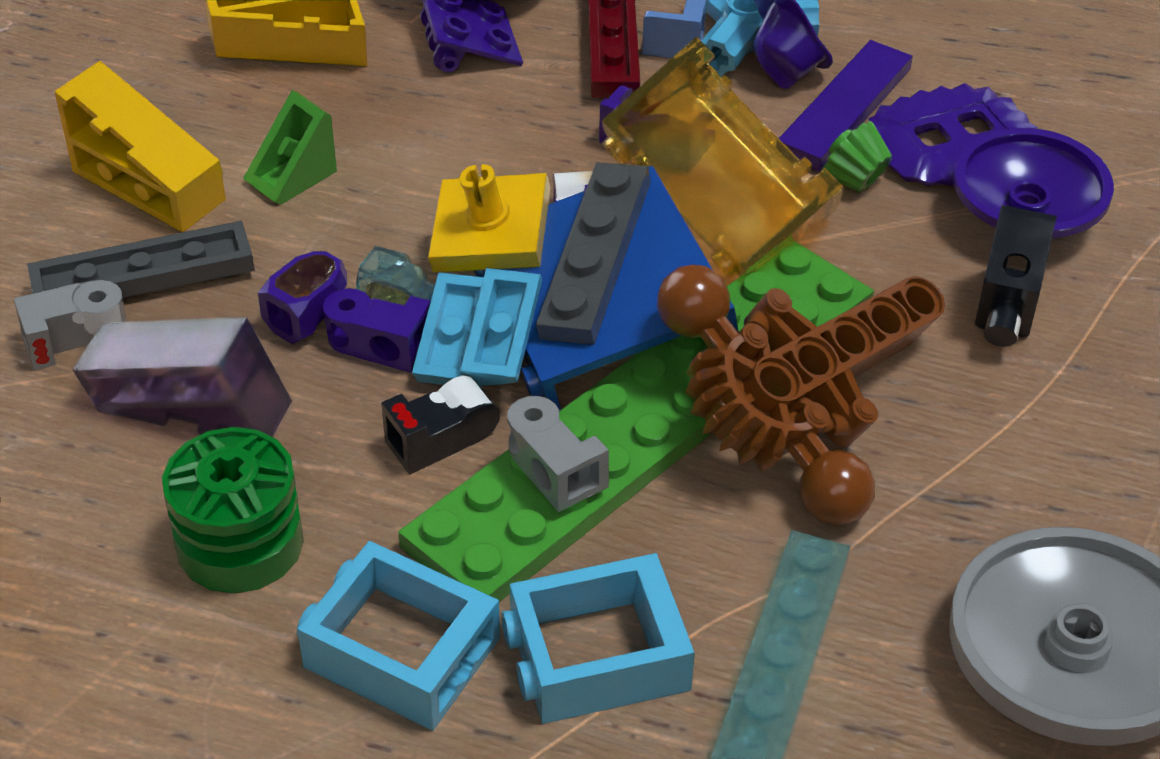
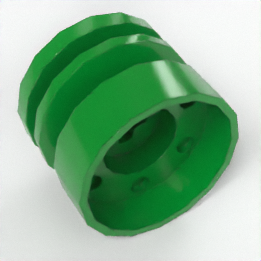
(233, 509)

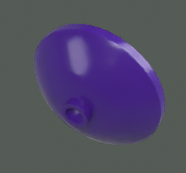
(1034, 173)

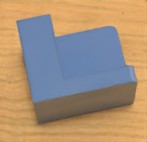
(669, 32)

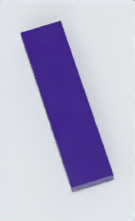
(846, 101)

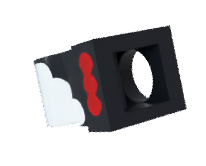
(438, 422)

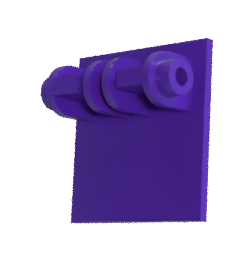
(468, 27)

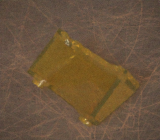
(719, 163)

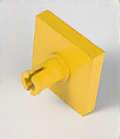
(489, 221)

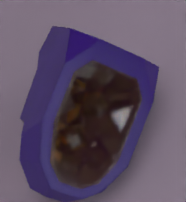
(295, 294)

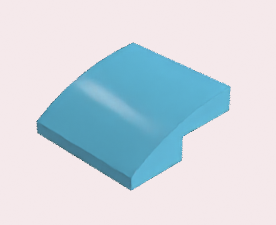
(477, 327)

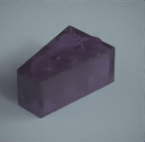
(185, 372)

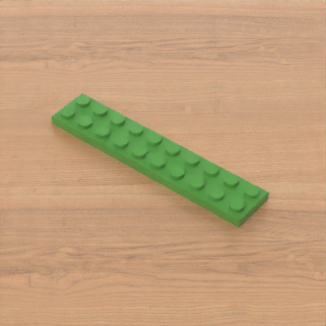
(506, 530)

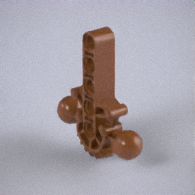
(792, 380)

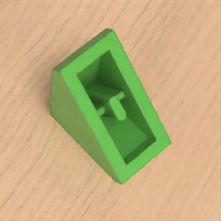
(295, 151)

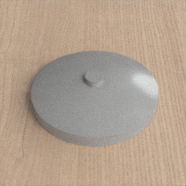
(1064, 634)

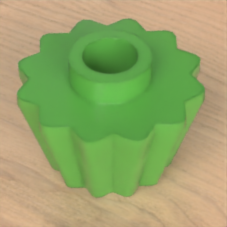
(858, 157)

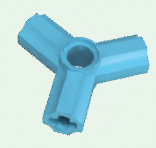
(737, 27)

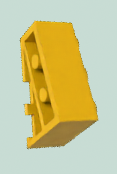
(288, 30)
(136, 149)

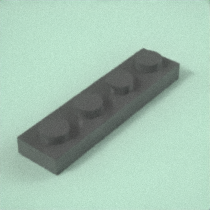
(594, 254)
(152, 262)

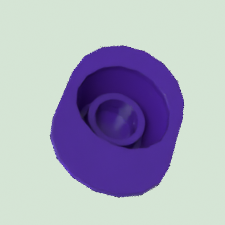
(787, 43)

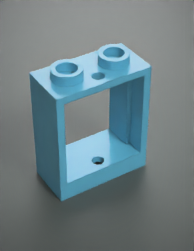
(611, 681)
(416, 695)

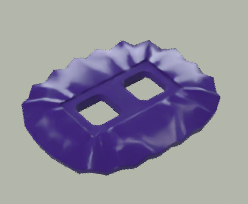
(944, 111)

